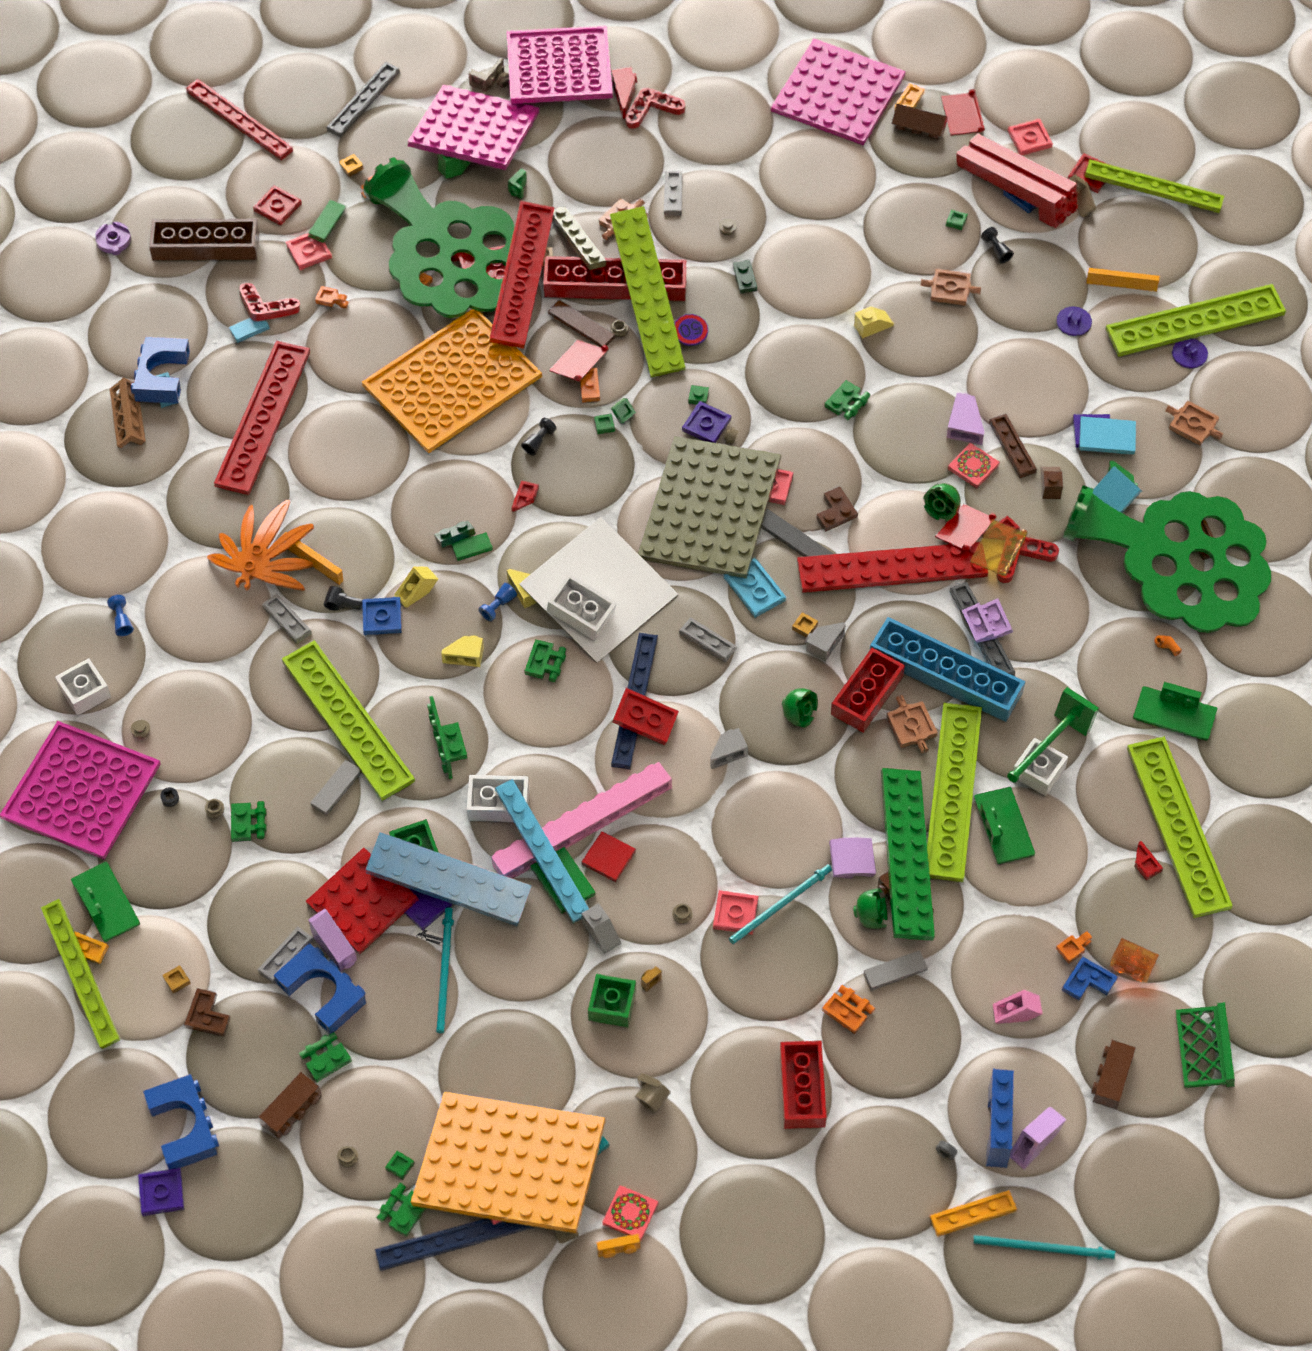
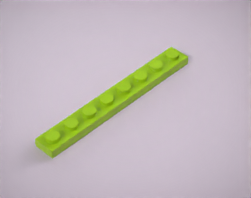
(1154, 186)
(80, 974)

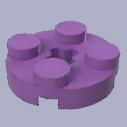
(115, 245)

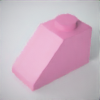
(1017, 1008)

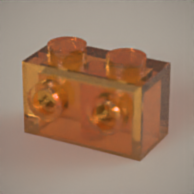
(1134, 960)

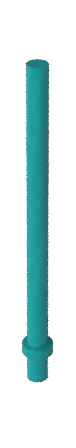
(819, 875)
(448, 922)
(1046, 1247)

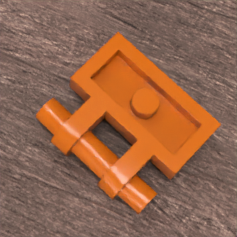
(844, 1012)

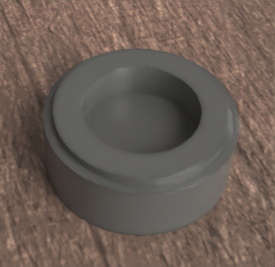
(946, 1150)

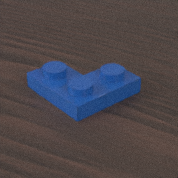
(1087, 974)

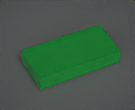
(472, 546)

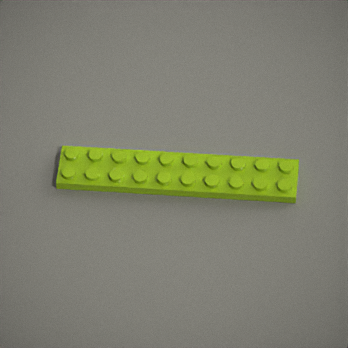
(647, 292)
(1195, 320)
(348, 720)
(953, 791)
(1179, 827)

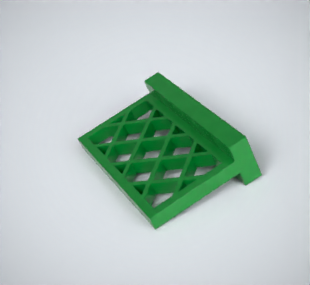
(1222, 1040)

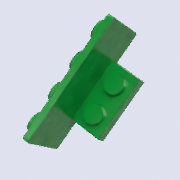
(1176, 710)
(448, 739)
(1004, 825)
(105, 901)

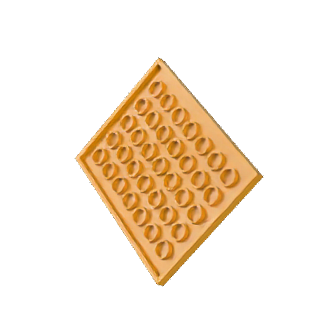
(451, 380)
(509, 1162)

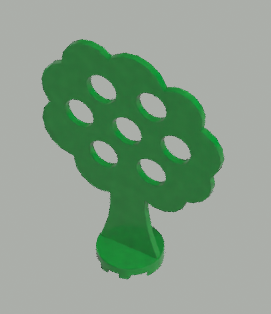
(397, 190)
(1147, 540)

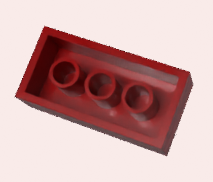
(867, 690)
(802, 1084)

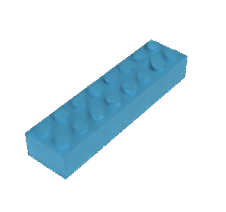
(950, 669)
(448, 879)

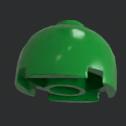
(942, 501)
(799, 706)
(871, 909)

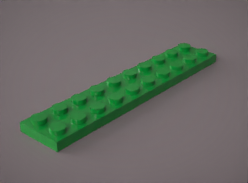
(907, 854)

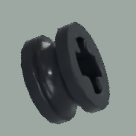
(166, 792)

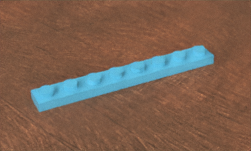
(542, 850)

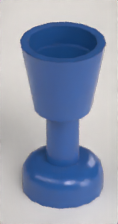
(503, 596)
(122, 623)

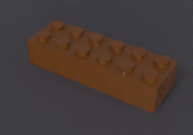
(204, 239)

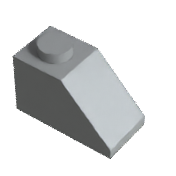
(824, 640)
(729, 748)
(600, 928)

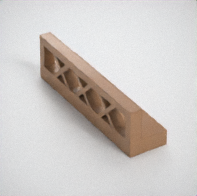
(130, 410)

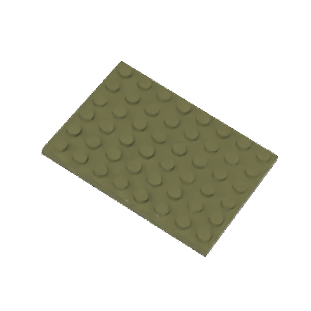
(709, 507)

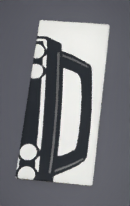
(428, 936)

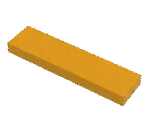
(1122, 279)
(319, 562)
(973, 1213)

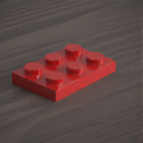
(645, 716)

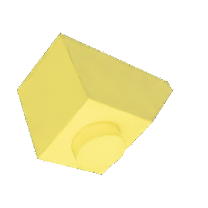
(871, 321)
(514, 578)
(416, 585)
(464, 651)

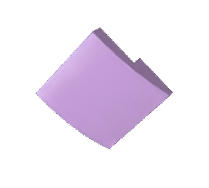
(987, 621)
(852, 857)

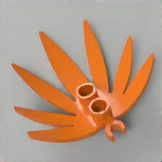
(256, 557)

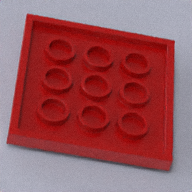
(361, 902)

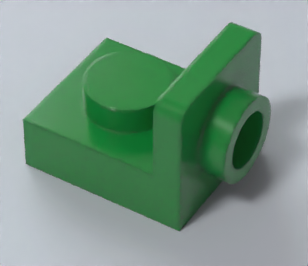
(517, 183)

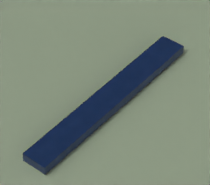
(638, 682)
(444, 1242)

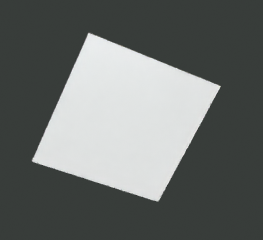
(612, 568)

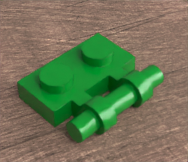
(843, 396)
(539, 659)
(242, 821)
(327, 1062)
(406, 1216)

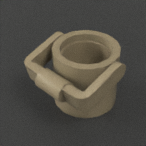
(652, 1092)

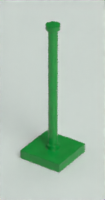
(1073, 711)

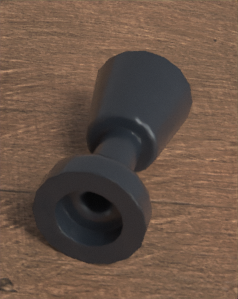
(1002, 251)
(534, 442)

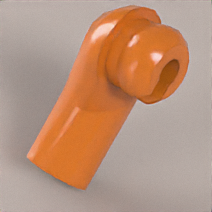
(1169, 643)

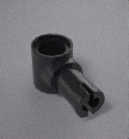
(337, 598)

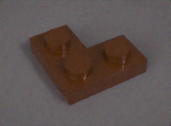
(840, 510)
(203, 1018)

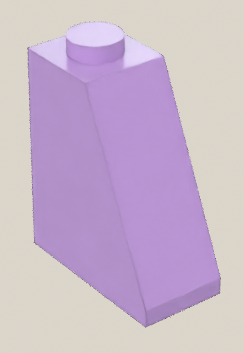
(965, 420)
(332, 940)
(1036, 1137)

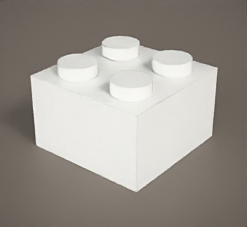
(83, 686)
(1044, 770)

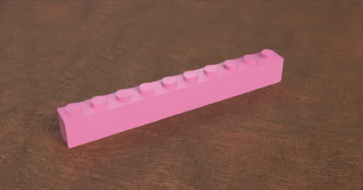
(587, 818)

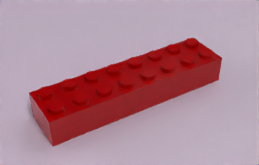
(572, 279)

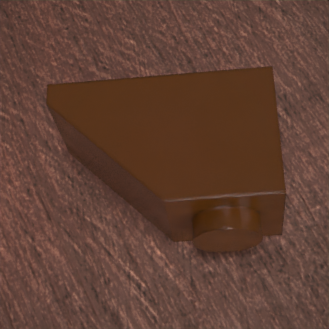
(1051, 482)

